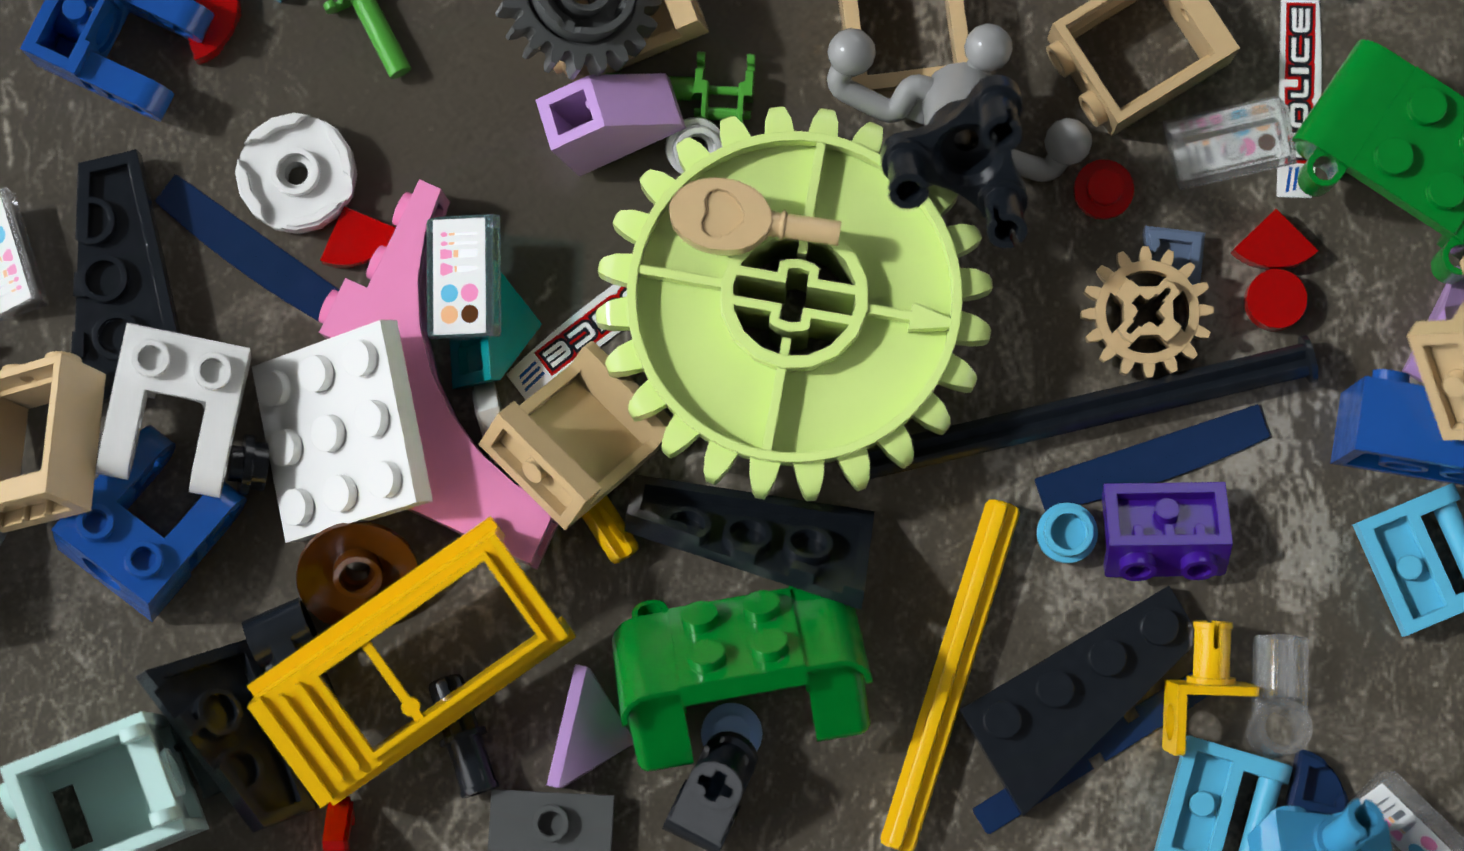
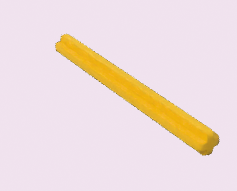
(950, 675)

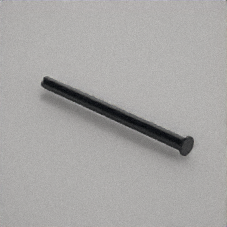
(1105, 407)

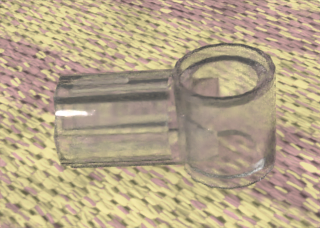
(1281, 672)

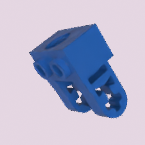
(77, 36)
(130, 554)

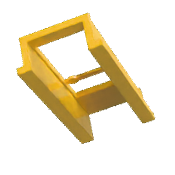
(313, 725)

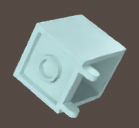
(126, 784)

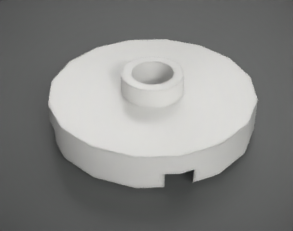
(292, 143)

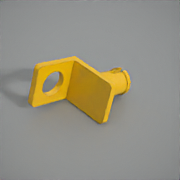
(1209, 677)

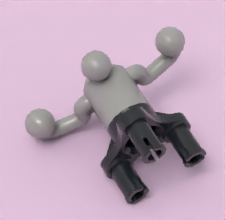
(965, 131)

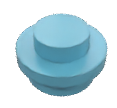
(1067, 533)

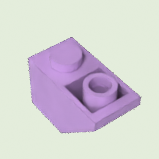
(608, 117)

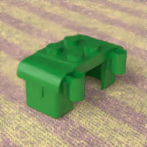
(1395, 135)
(736, 650)

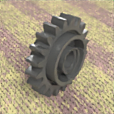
(581, 32)

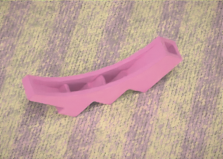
(461, 478)

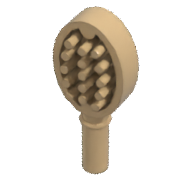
(734, 218)

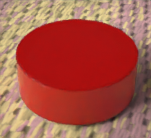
(1275, 300)

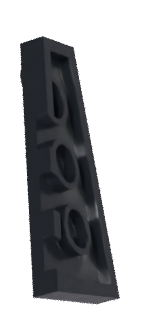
(118, 262)
(777, 538)
(1066, 703)

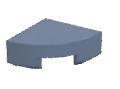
(1187, 247)

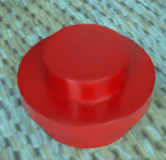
(1103, 189)

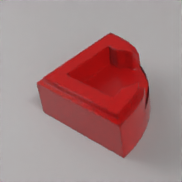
(226, 17)
(355, 239)
(1274, 245)
(338, 825)

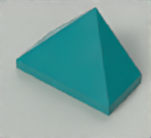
(490, 358)

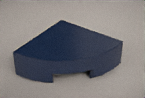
(1315, 785)

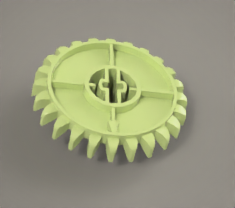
(783, 407)

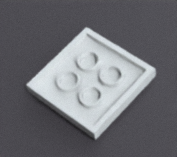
(342, 431)

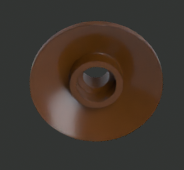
(334, 589)

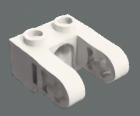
(182, 368)

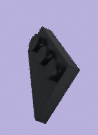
(207, 706)

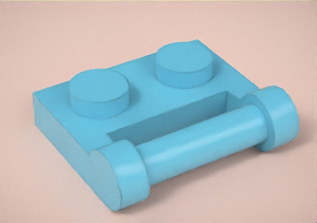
(1408, 562)
(1206, 795)

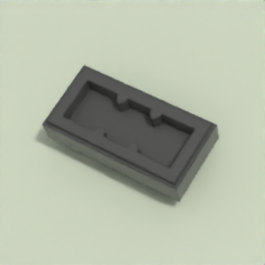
(550, 821)

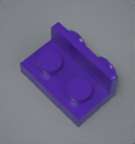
(1166, 530)

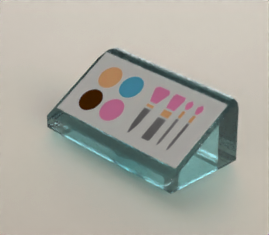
(463, 277)

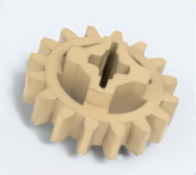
(1167, 333)

